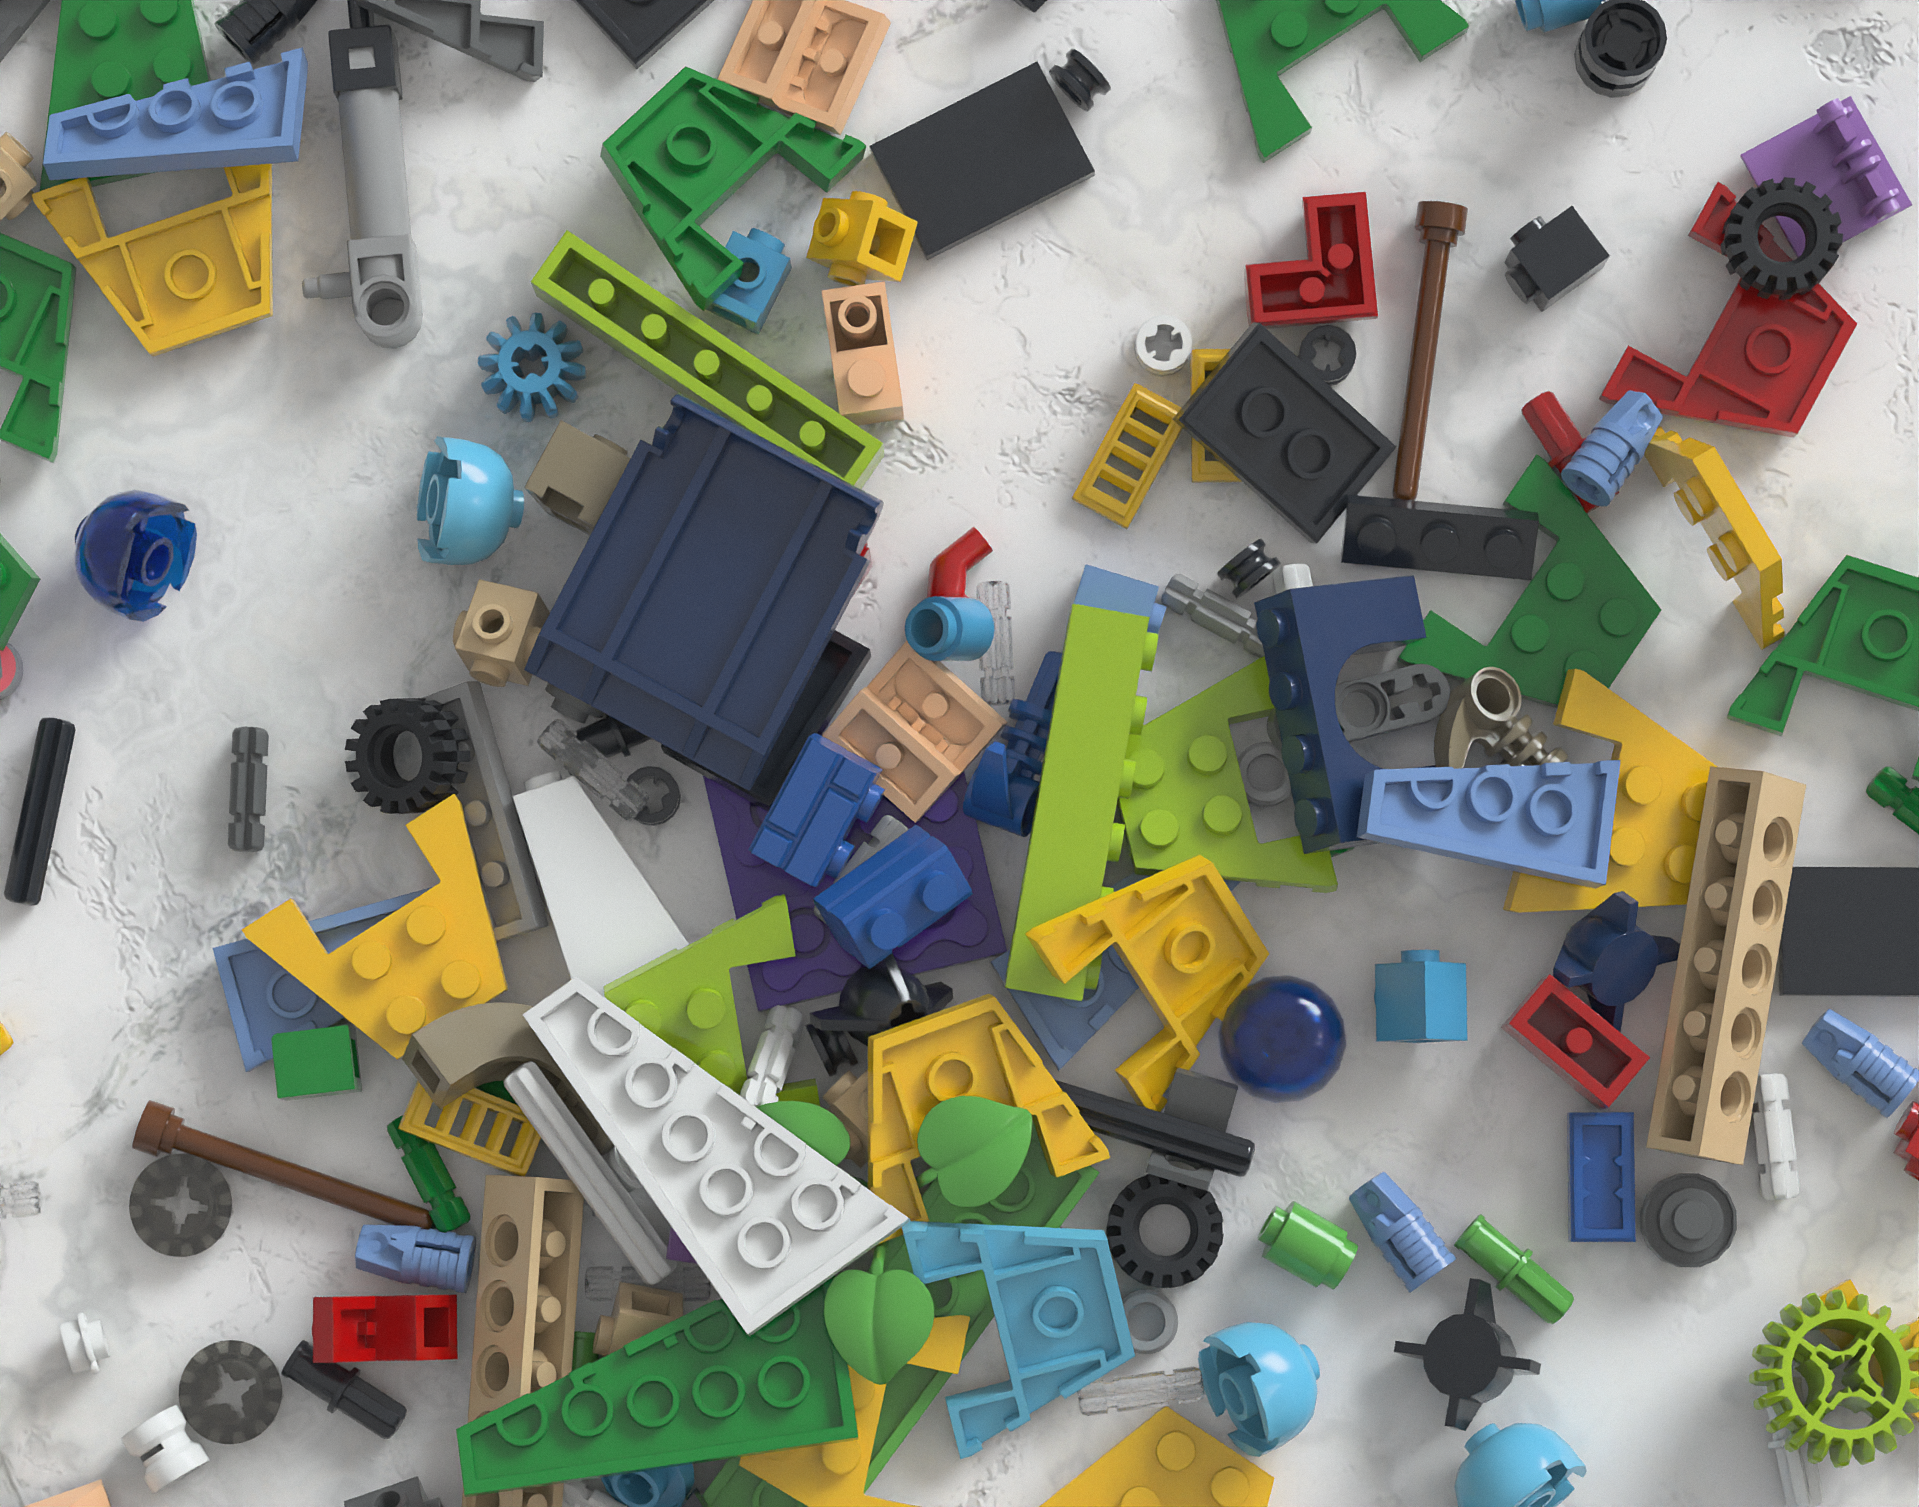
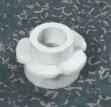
(84, 1344)

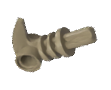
(1485, 713)

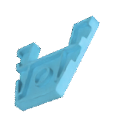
(1052, 1310)

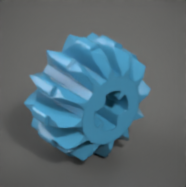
(533, 388)

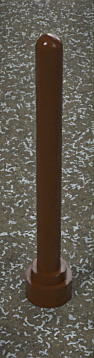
(1439, 230)
(165, 1132)

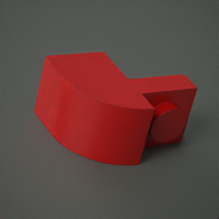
(384, 1328)

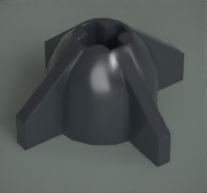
(881, 1001)
(1469, 1357)

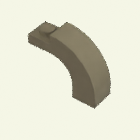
(485, 1046)

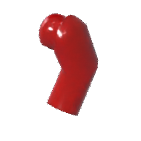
(949, 567)

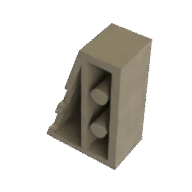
(577, 476)

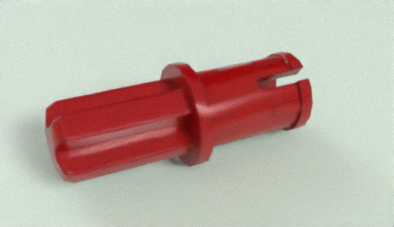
(1555, 433)

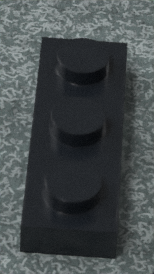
(1439, 537)

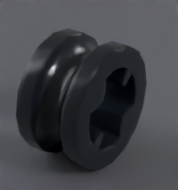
(1079, 80)
(1346, 356)
(1248, 568)
(670, 801)
(832, 1048)

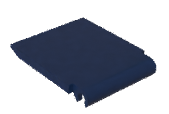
(708, 590)

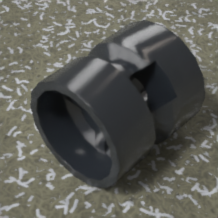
(1620, 47)

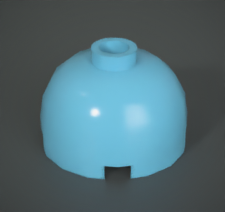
(467, 502)
(1261, 1382)
(1516, 1468)

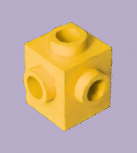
(861, 239)

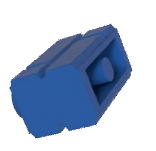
(817, 810)
(893, 896)

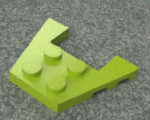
(1193, 796)
(691, 1000)

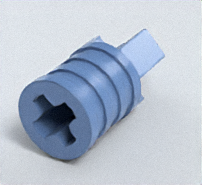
(1612, 449)
(1861, 1062)
(1400, 1231)
(417, 1256)

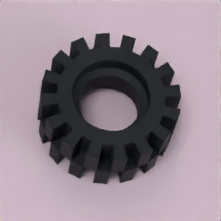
(1792, 202)
(376, 760)
(1154, 1269)

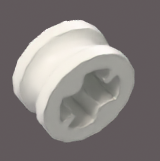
(1148, 333)

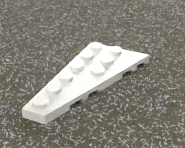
(732, 1182)

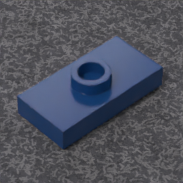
(1601, 1177)

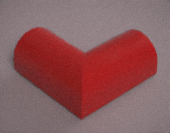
(1332, 282)

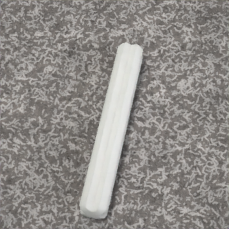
(589, 1172)

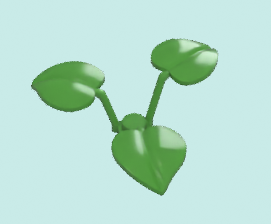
(975, 1154)

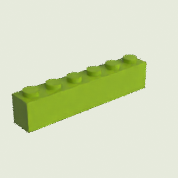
(700, 360)
(1081, 785)

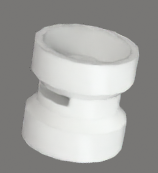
(165, 1449)

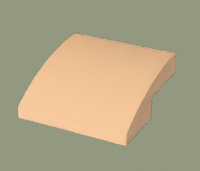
(806, 56)
(917, 728)

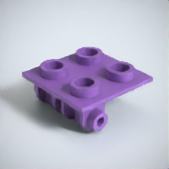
(1838, 158)

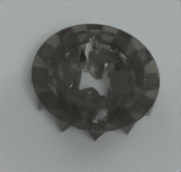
(164, 1180)
(202, 1380)

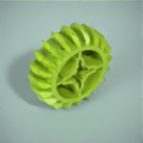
(1816, 1365)

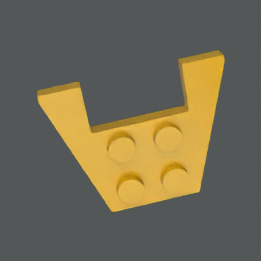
(182, 273)
(1738, 539)
(1655, 807)
(1182, 947)
(412, 963)
(952, 1055)
(1167, 1466)
(838, 1471)

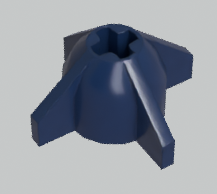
(1612, 956)

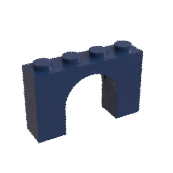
(1305, 645)

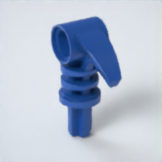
(1004, 784)

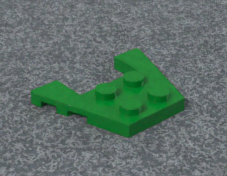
(1279, 34)
(694, 152)
(34, 342)
(1574, 614)
(1851, 634)

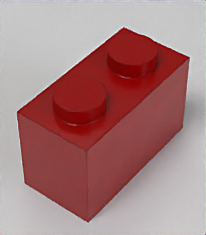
(1575, 1042)

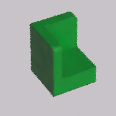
(316, 1062)

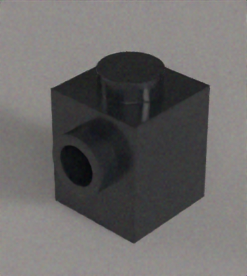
(1553, 258)

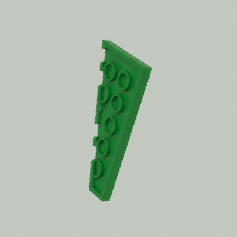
(119, 51)
(671, 1401)

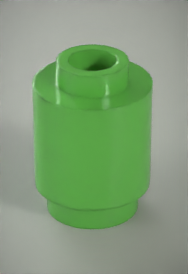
(1307, 1245)

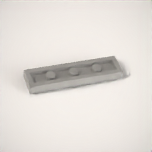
(492, 819)

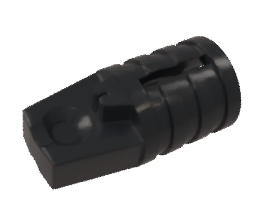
(258, 24)

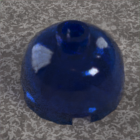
(133, 552)
(1282, 1039)

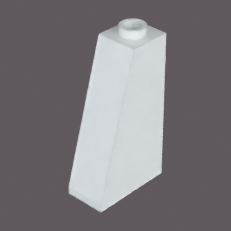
(593, 889)

